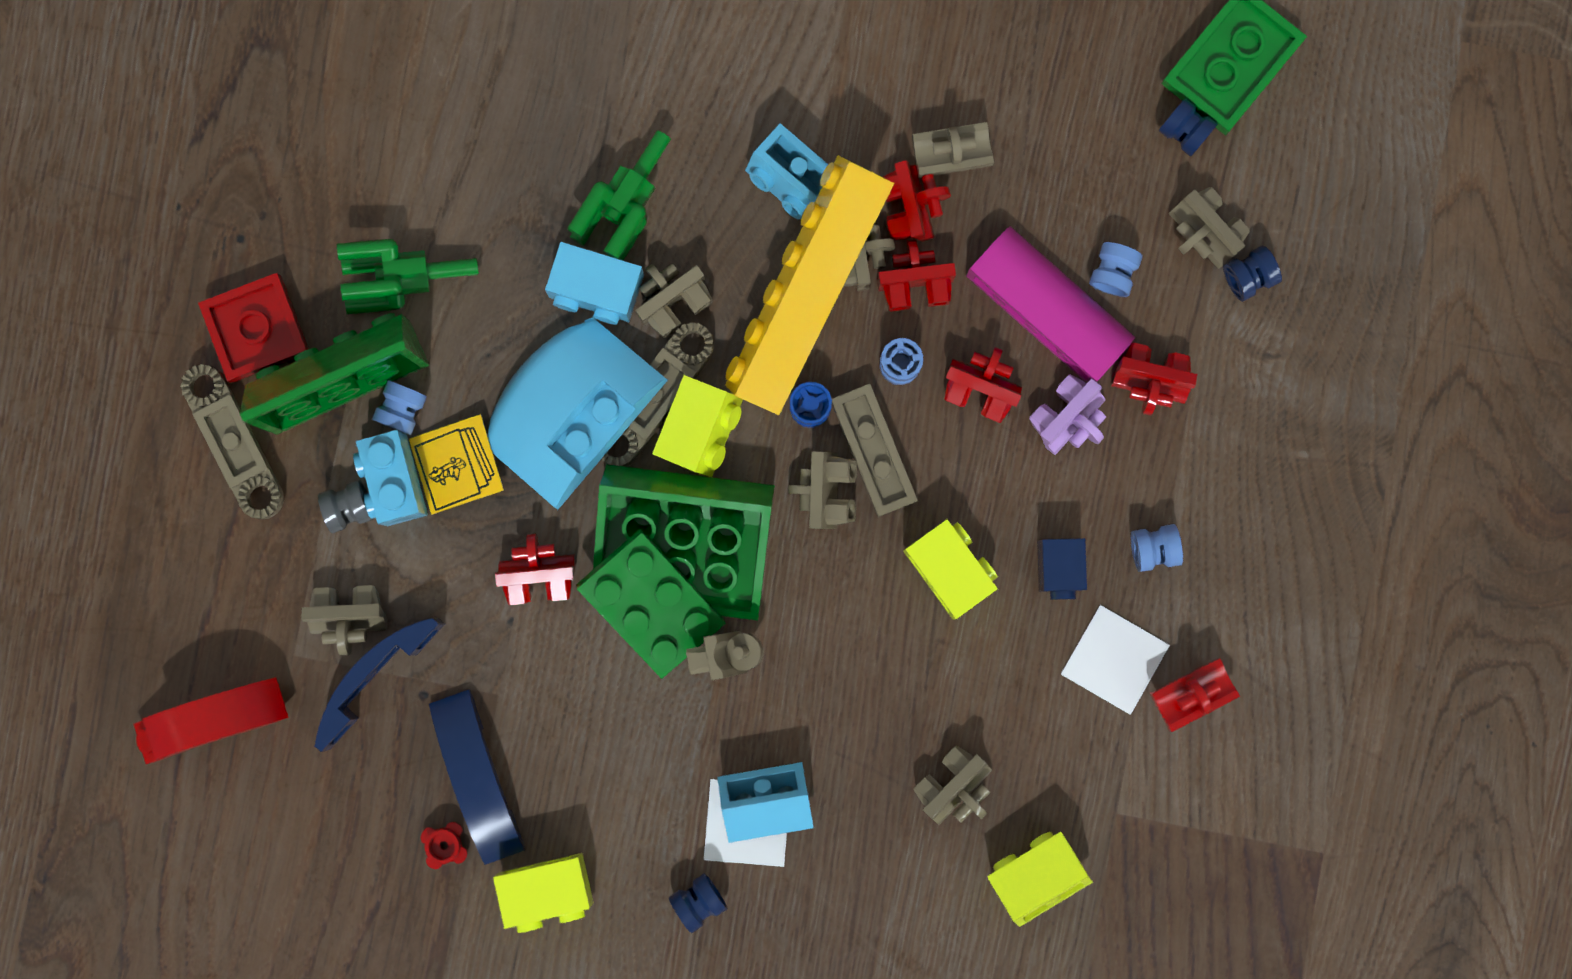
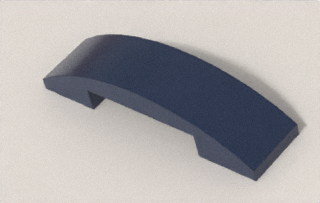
(337, 716)
(475, 777)

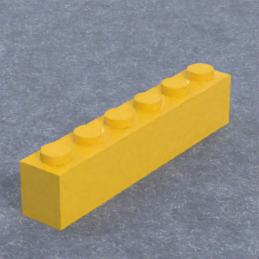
(807, 285)

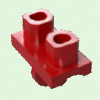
(915, 219)
(935, 278)
(1154, 382)
(1000, 392)
(535, 565)
(1194, 695)

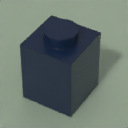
(1062, 567)

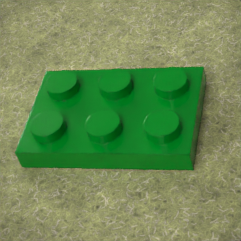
(1234, 60)
(650, 603)

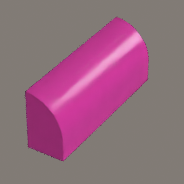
(1050, 306)

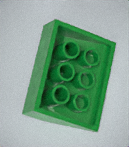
(333, 376)
(701, 523)

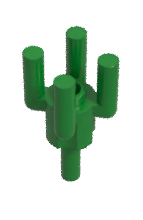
(620, 202)
(394, 273)

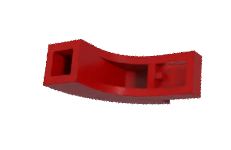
(210, 719)

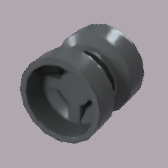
(344, 506)

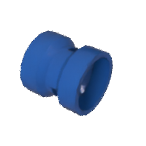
(808, 398)

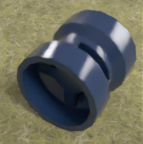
(1188, 127)
(1252, 273)
(698, 903)

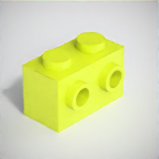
(698, 426)
(952, 569)
(1038, 877)
(543, 892)

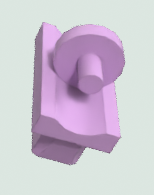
(1076, 420)

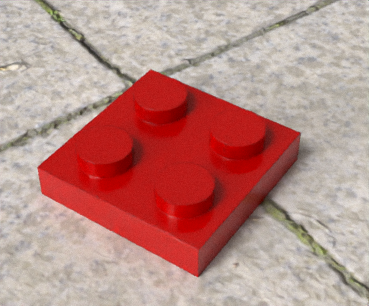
(253, 327)

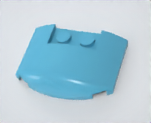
(569, 408)

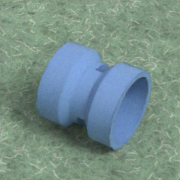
(1115, 269)
(897, 367)
(399, 407)
(1156, 547)

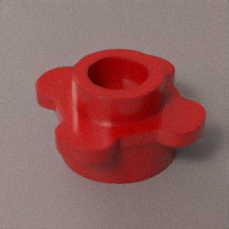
(435, 854)

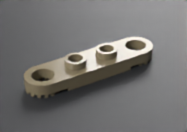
(673, 365)
(232, 442)

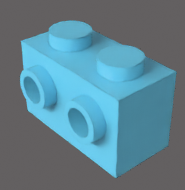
(787, 170)
(594, 283)
(390, 478)
(765, 802)

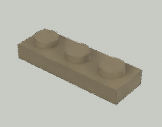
(874, 450)

